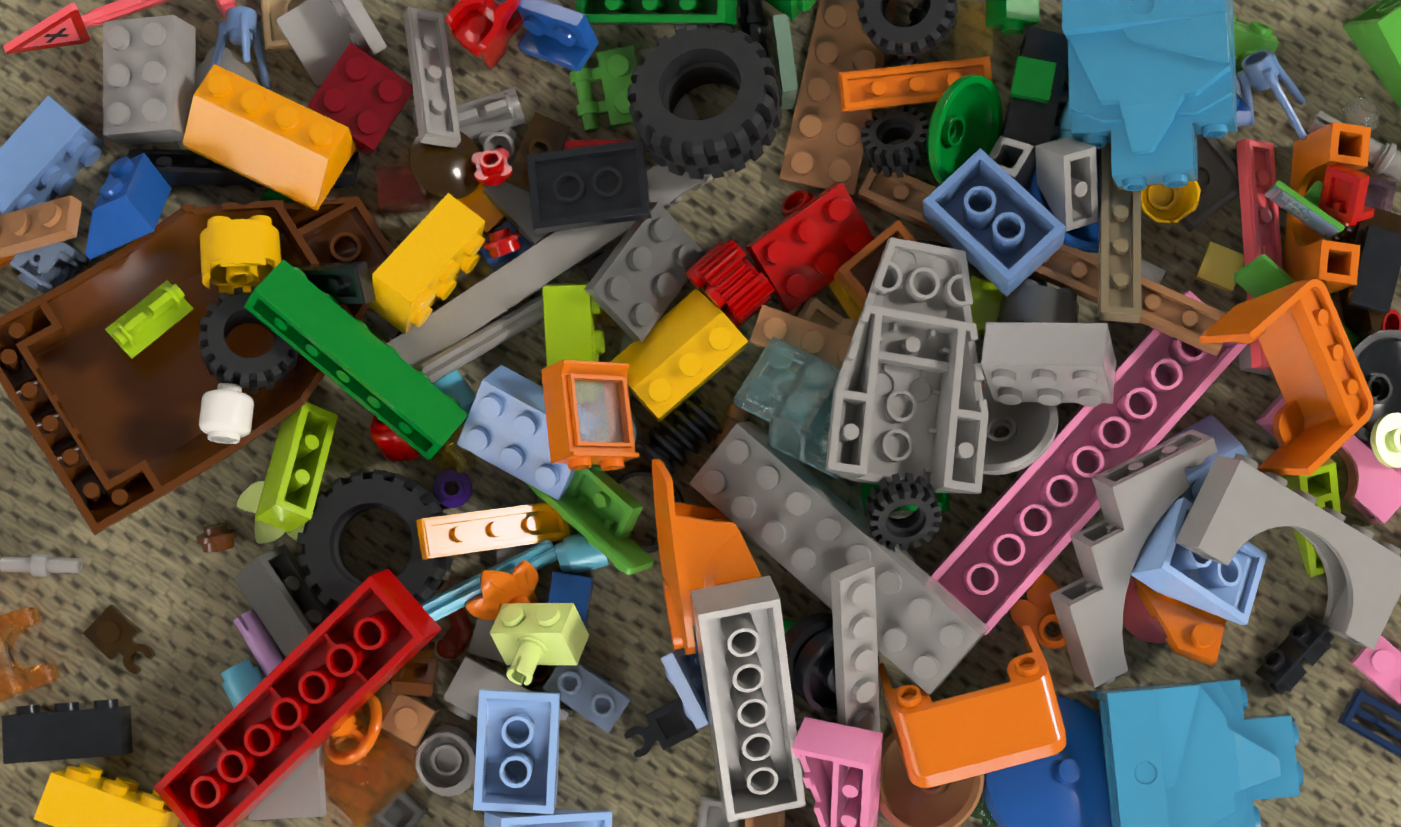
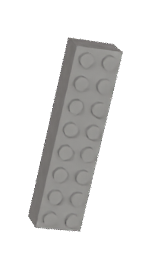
(818, 533)

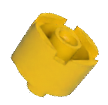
(238, 252)

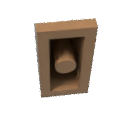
(404, 714)

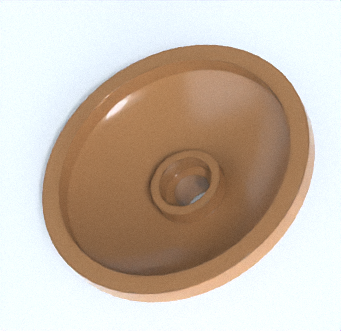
(916, 806)

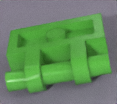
(615, 73)

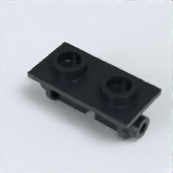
(1305, 641)

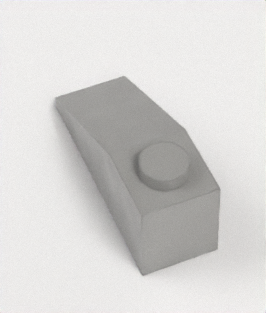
(475, 675)

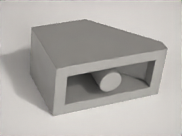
(1069, 180)

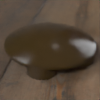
(443, 168)

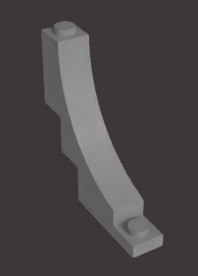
(1132, 503)

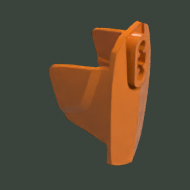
(696, 552)

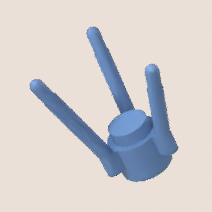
(242, 31)
(1262, 71)

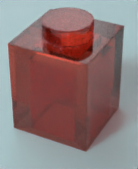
(400, 191)

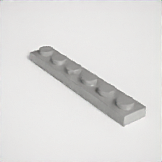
(856, 645)

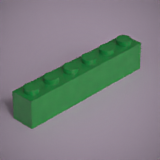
(355, 359)

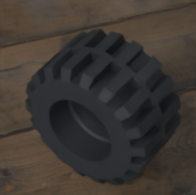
(908, 40)
(228, 366)

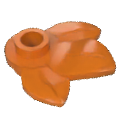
(504, 588)
(1038, 612)

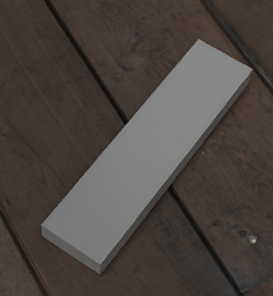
(431, 78)

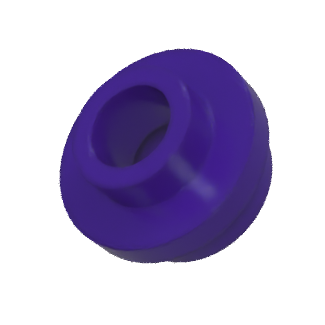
(463, 494)

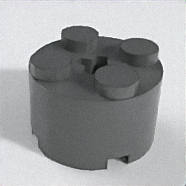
(1039, 304)

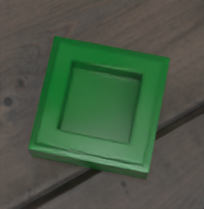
(1032, 79)

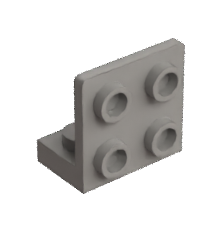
(324, 29)

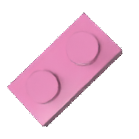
(1382, 667)

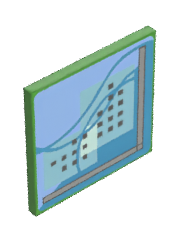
(1305, 208)

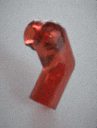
(457, 636)

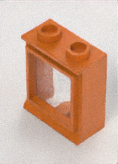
(588, 414)

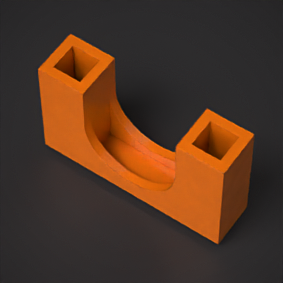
(1305, 251)

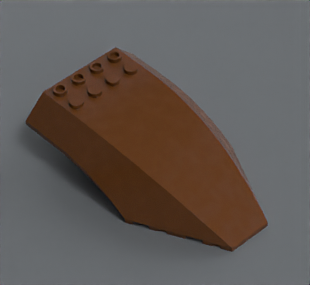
(130, 426)

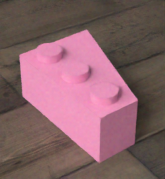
(841, 771)

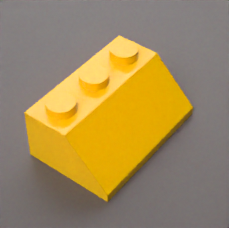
(680, 354)

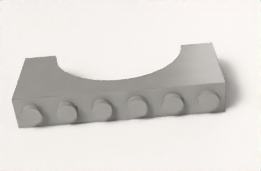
(1243, 502)

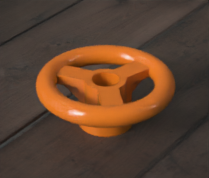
(353, 729)

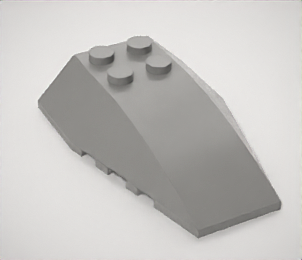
(912, 377)

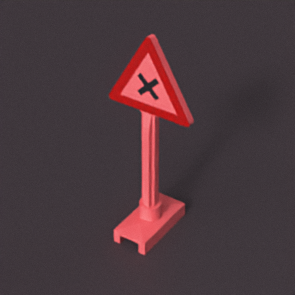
(69, 27)

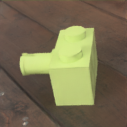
(538, 636)

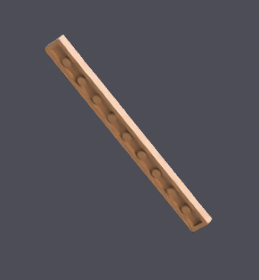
(1066, 268)

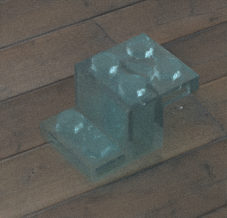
(795, 397)

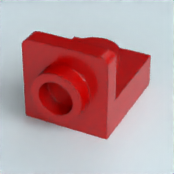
(1345, 195)

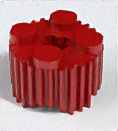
(731, 282)

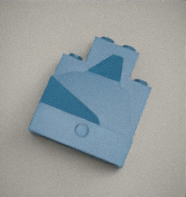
(1151, 83)
(1192, 756)

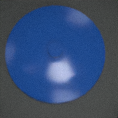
(1057, 789)

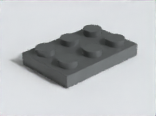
(644, 272)

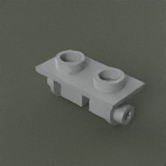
(490, 114)

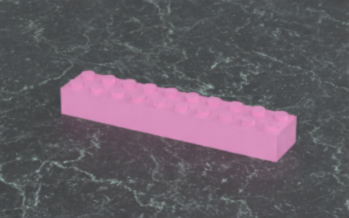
(1057, 493)

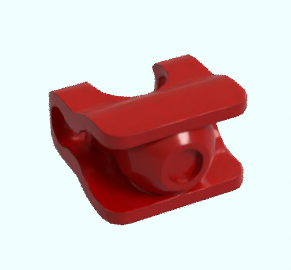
(484, 27)

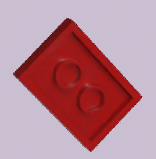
(810, 246)

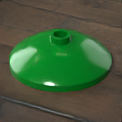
(962, 123)

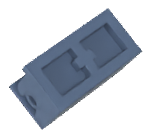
(49, 265)
(588, 694)

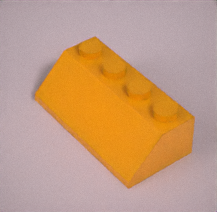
(267, 137)

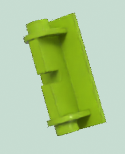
(150, 318)

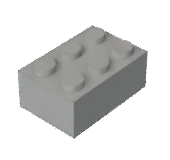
(148, 78)
(1049, 363)

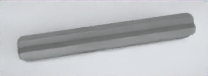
(484, 340)

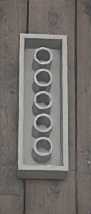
(748, 697)

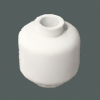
(226, 414)

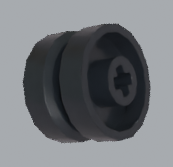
(813, 661)

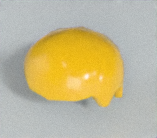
(1169, 204)

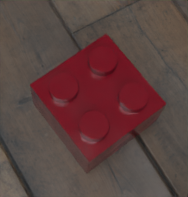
(362, 97)

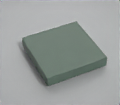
(784, 60)

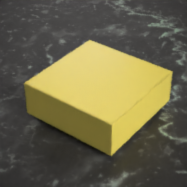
(1219, 266)

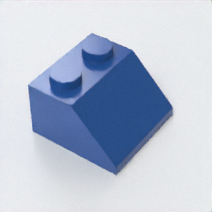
(126, 205)

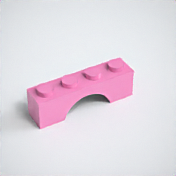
(1370, 486)

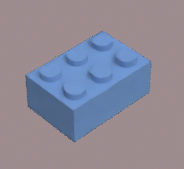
(45, 157)
(994, 222)
(511, 431)

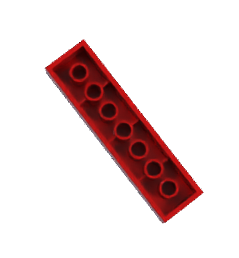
(299, 704)

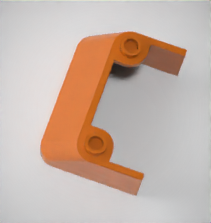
(1312, 367)
(979, 728)

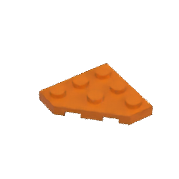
(1189, 629)

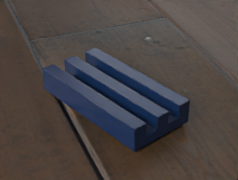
(1352, 708)

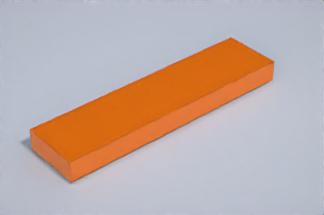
(904, 84)

